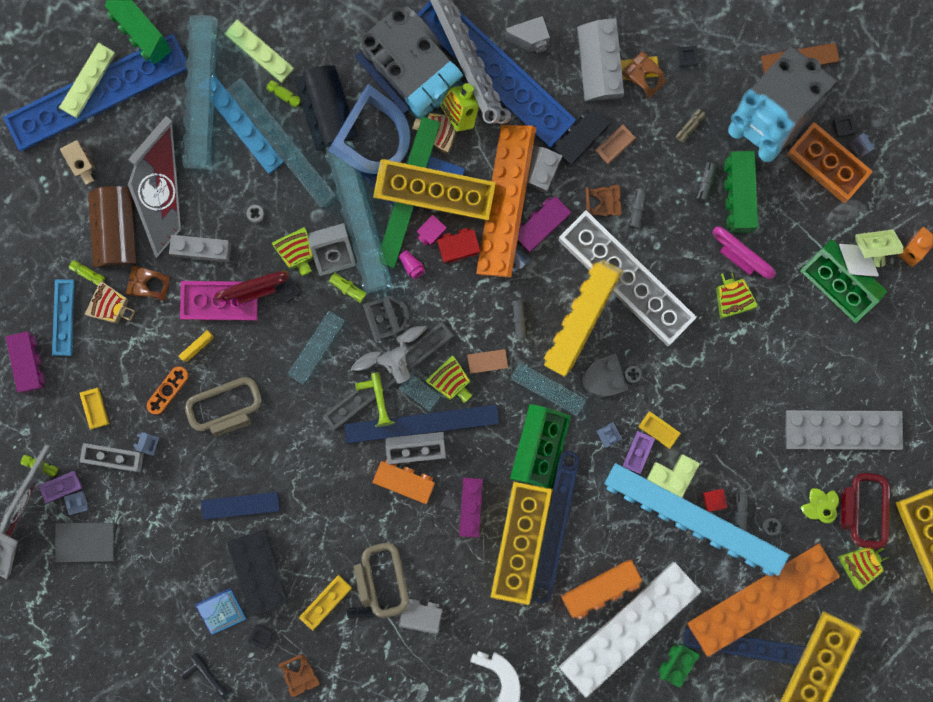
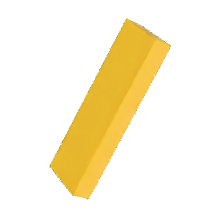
(325, 602)

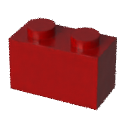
(458, 246)

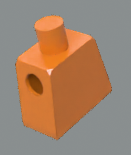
(918, 246)

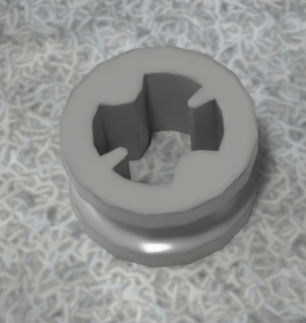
(249, 214)

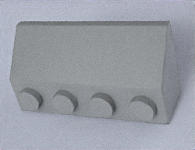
(600, 60)

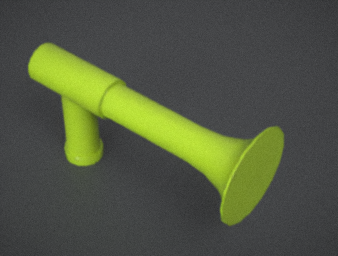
(376, 383)

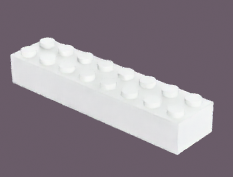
(637, 286)
(629, 629)

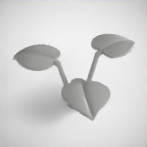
(393, 357)

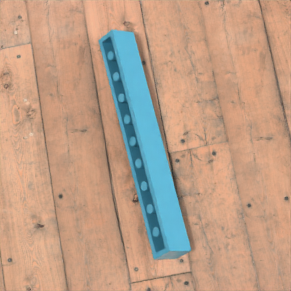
(696, 519)

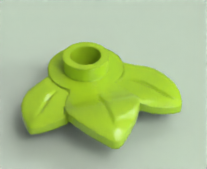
(819, 503)

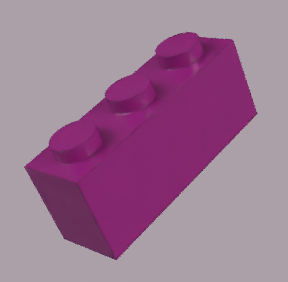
(542, 223)
(25, 362)
(471, 507)

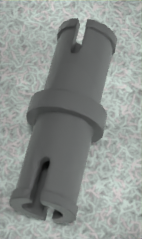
(707, 182)
(637, 209)
(520, 319)
(741, 511)

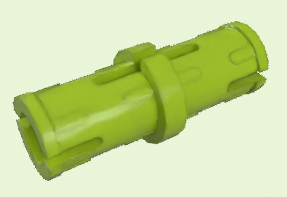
(347, 287)

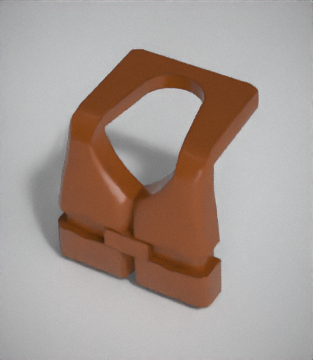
(637, 73)
(609, 201)
(138, 279)
(299, 681)

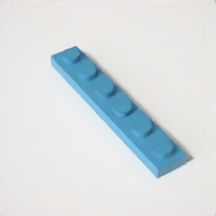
(245, 129)

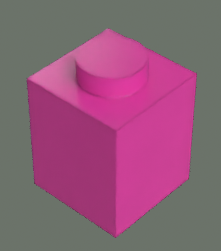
(431, 231)

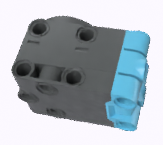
(410, 60)
(782, 103)

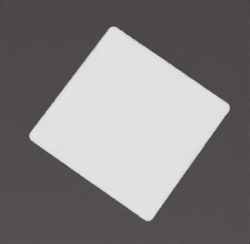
(856, 262)

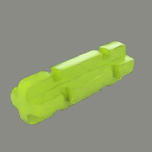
(283, 93)
(86, 272)
(50, 470)

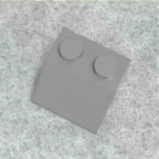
(529, 35)
(542, 168)
(331, 249)
(421, 616)

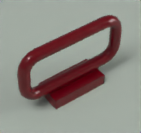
(253, 288)
(850, 510)

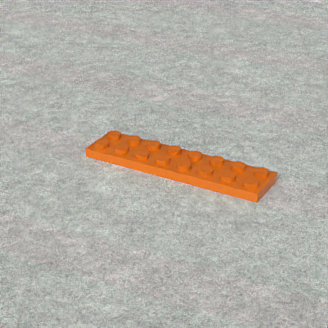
(504, 221)
(763, 600)

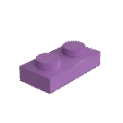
(638, 452)
(60, 487)

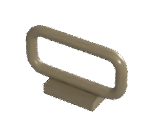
(230, 421)
(366, 584)

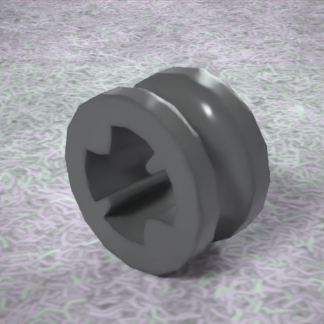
(637, 370)
(765, 525)

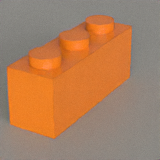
(404, 481)

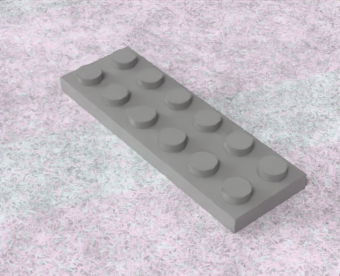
(844, 430)

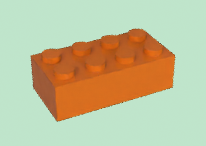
(829, 163)
(601, 588)

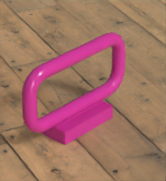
(742, 255)

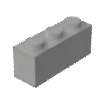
(200, 248)
(415, 448)
(111, 457)

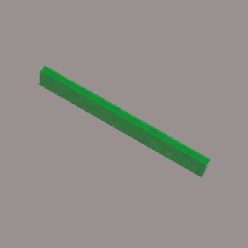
(402, 212)

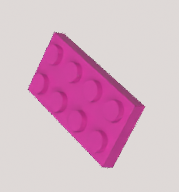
(199, 303)

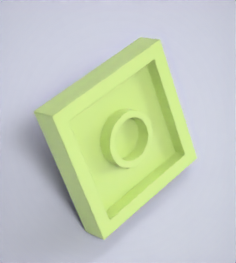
(879, 245)

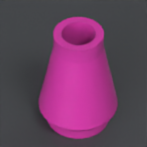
(412, 265)

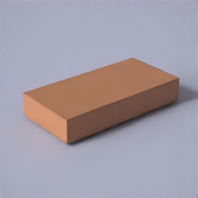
(615, 144)
(487, 361)

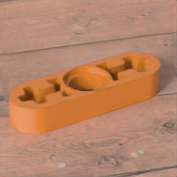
(162, 404)

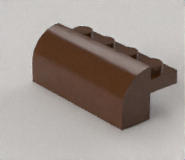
(111, 226)

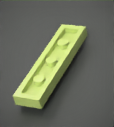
(259, 51)
(87, 80)

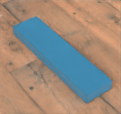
(63, 317)

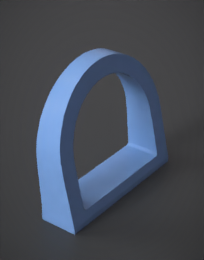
(385, 105)

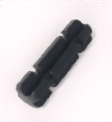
(361, 612)

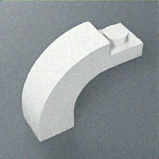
(510, 683)

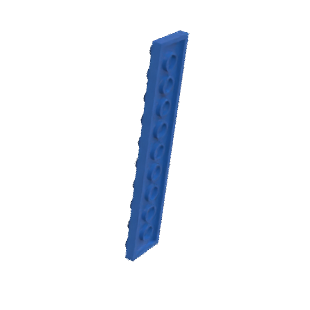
(120, 82)
(514, 86)

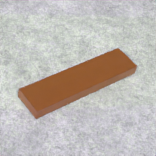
(824, 54)

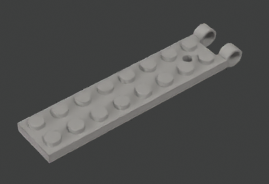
(469, 61)

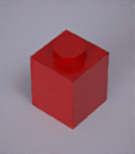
(714, 500)

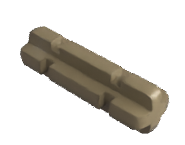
(691, 125)

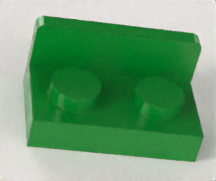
(679, 664)

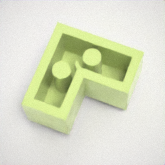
(674, 480)

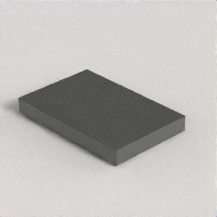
(84, 542)

